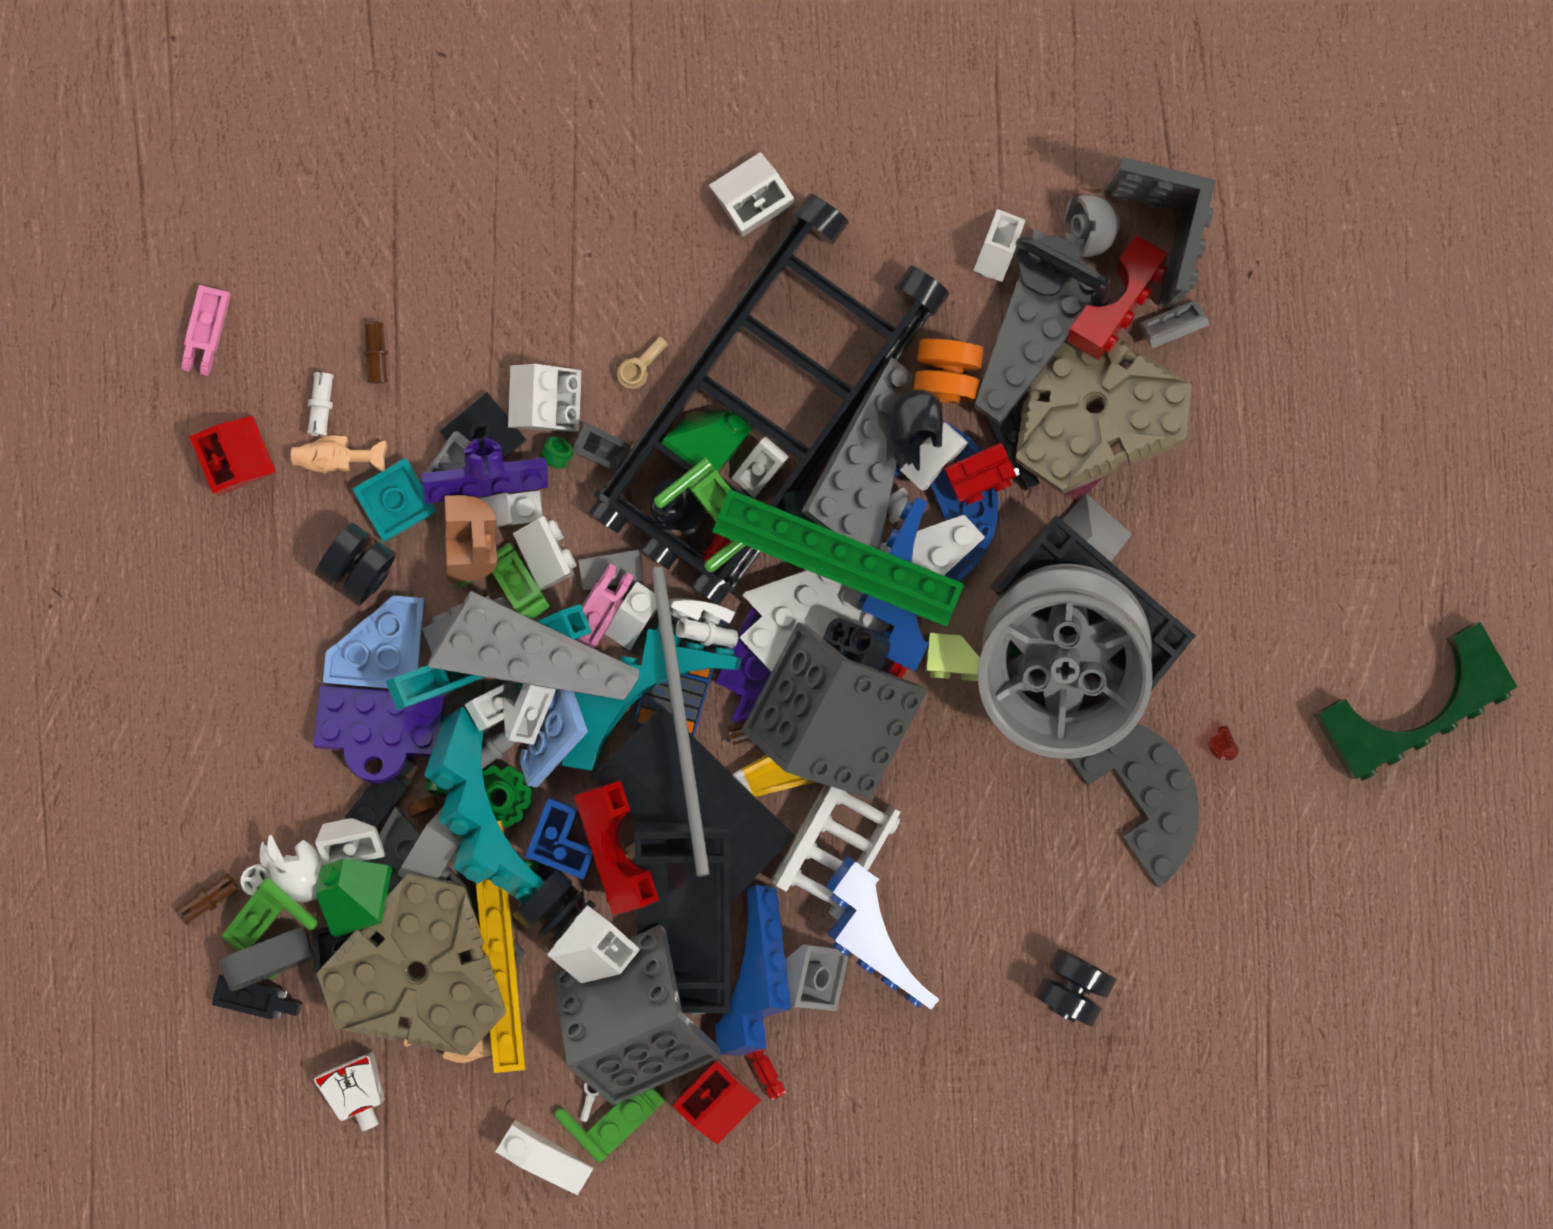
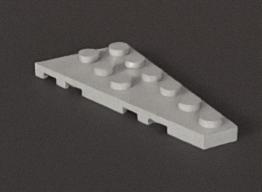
(508, 646)

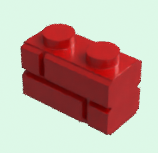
(980, 473)

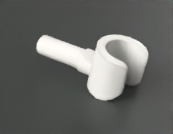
(589, 1100)

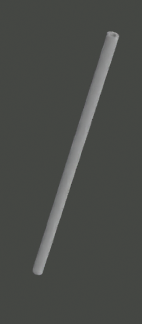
(680, 722)

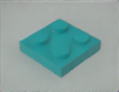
(394, 500)

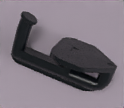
(1050, 263)

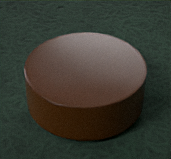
(422, 806)

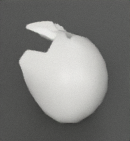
(295, 874)

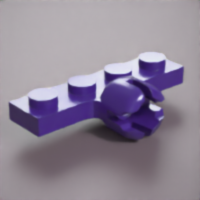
(485, 475)

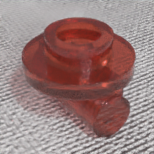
(1223, 745)

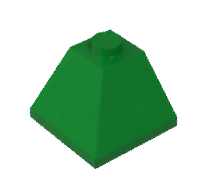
(709, 436)
(352, 894)

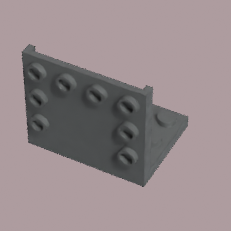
(1175, 190)
(831, 715)
(630, 1026)

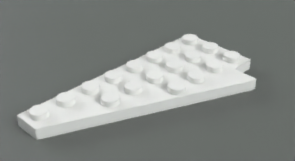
(819, 600)

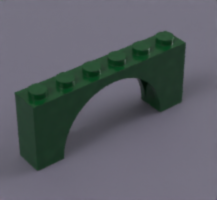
(1478, 681)

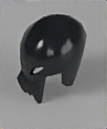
(914, 415)
(681, 513)

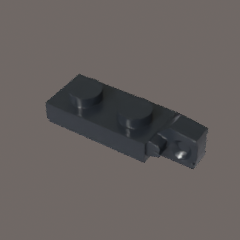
(1008, 434)
(381, 797)
(256, 1000)

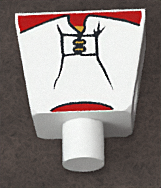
(353, 1090)

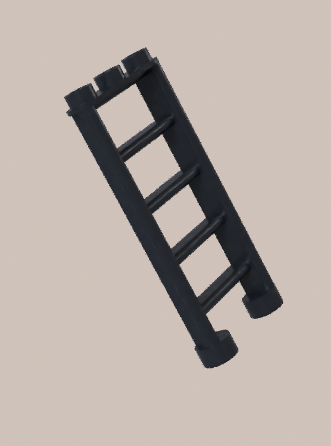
(826, 223)

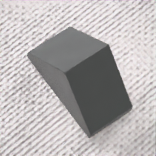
(600, 447)

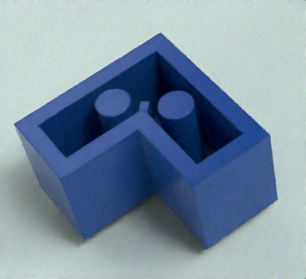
(551, 840)

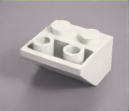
(752, 194)
(544, 398)
(544, 553)
(593, 948)

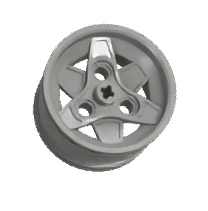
(1061, 727)

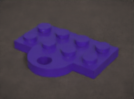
(371, 727)

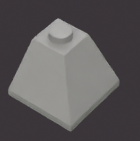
(1097, 527)
(816, 977)

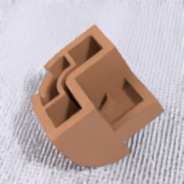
(469, 538)

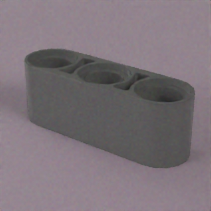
(266, 959)

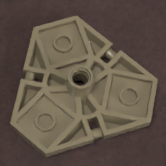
(1141, 412)
(449, 1004)

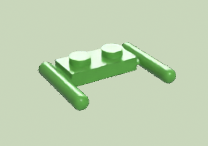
(711, 493)
(517, 583)
(260, 914)
(614, 1125)

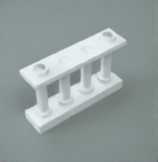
(819, 820)

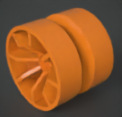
(949, 362)

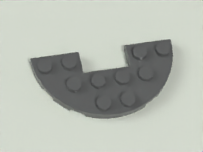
(1161, 789)

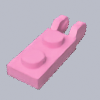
(205, 327)
(603, 604)

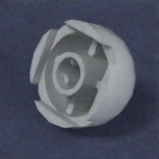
(1092, 224)

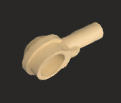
(633, 372)

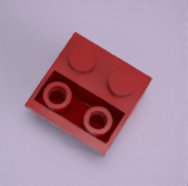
(232, 455)
(715, 1101)

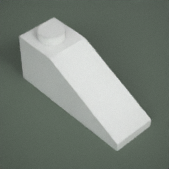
(543, 1158)

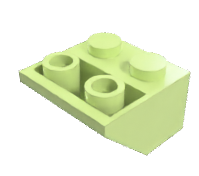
(950, 655)

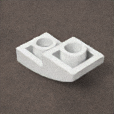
(935, 459)
(693, 608)

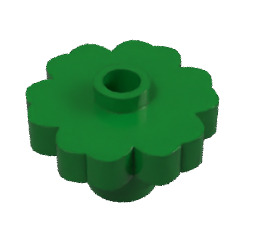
(517, 793)

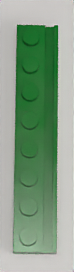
(838, 558)

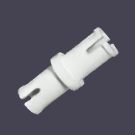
(320, 404)
(706, 633)

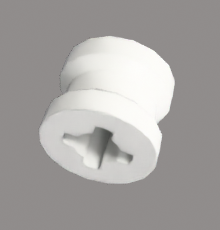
(896, 504)
(251, 878)

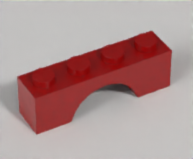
(1097, 326)
(624, 882)

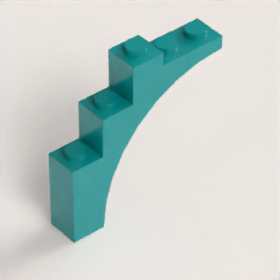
(432, 682)
(603, 712)
(467, 811)

